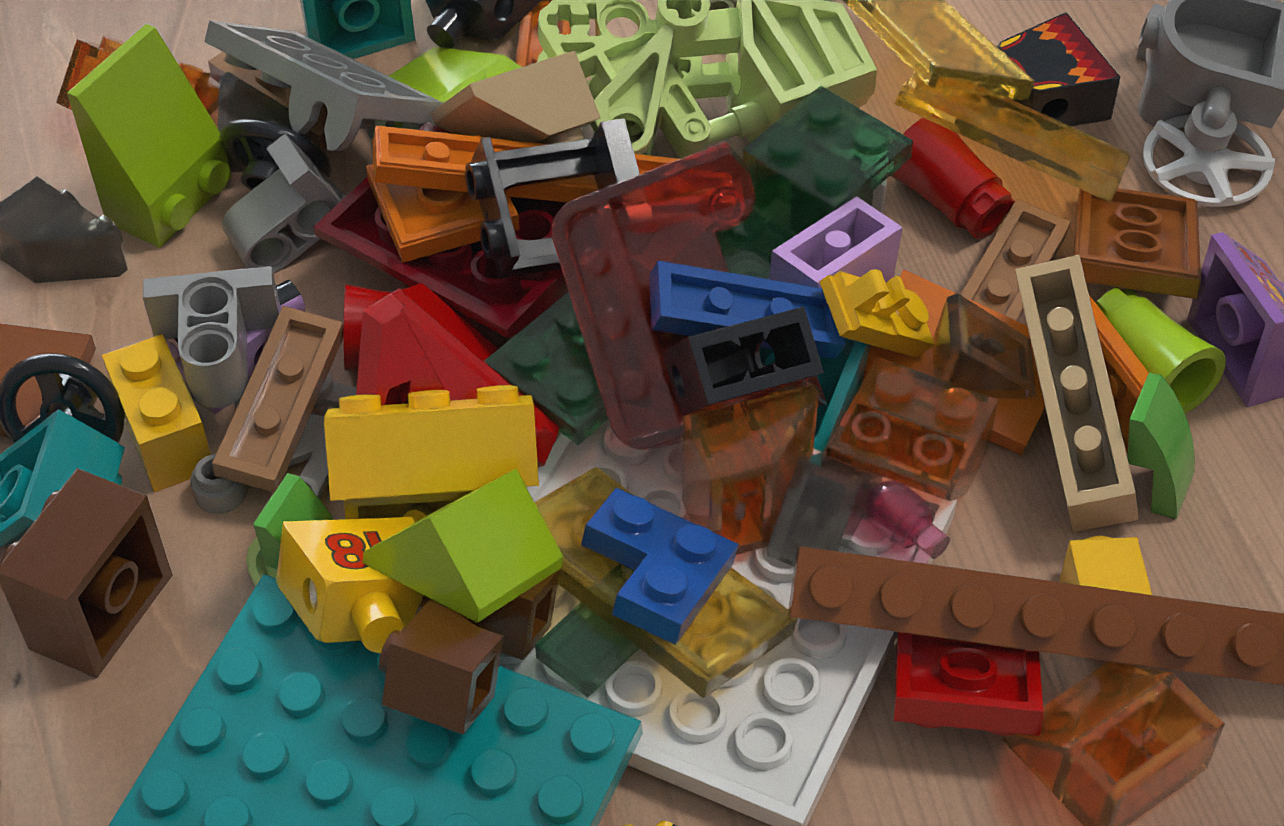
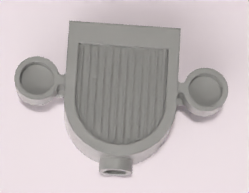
(1220, 61)

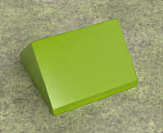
(473, 550)

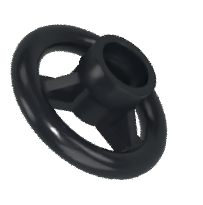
(254, 155)
(66, 386)

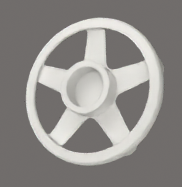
(1205, 166)

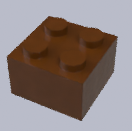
(85, 572)

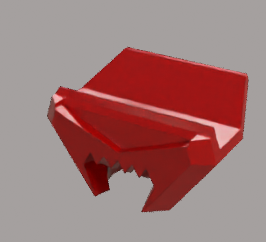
(421, 345)

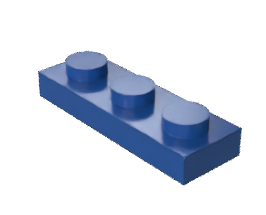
(703, 300)

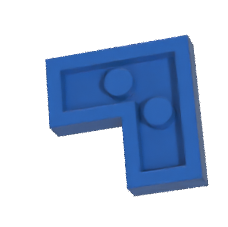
(672, 561)

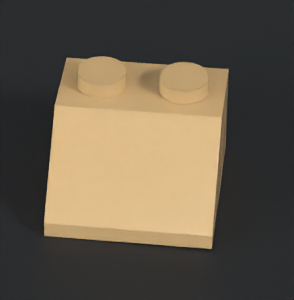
(529, 104)

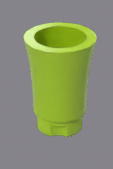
(1164, 346)

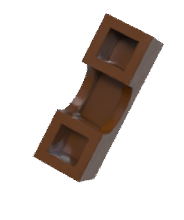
(449, 665)

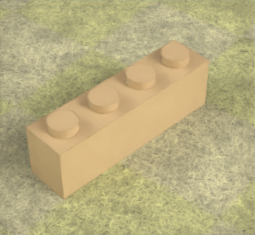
(1077, 394)

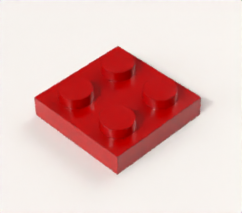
(967, 685)

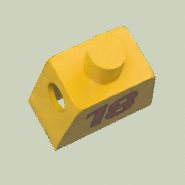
(334, 590)

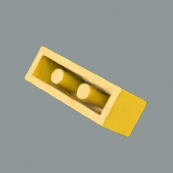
(429, 443)

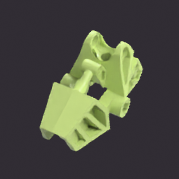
(771, 64)

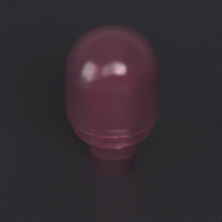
(904, 518)

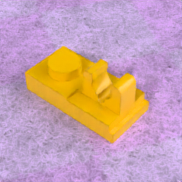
(878, 312)

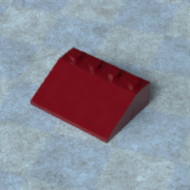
(457, 275)

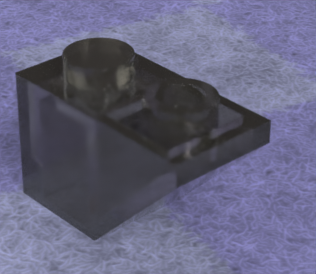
(56, 238)

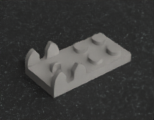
(319, 75)

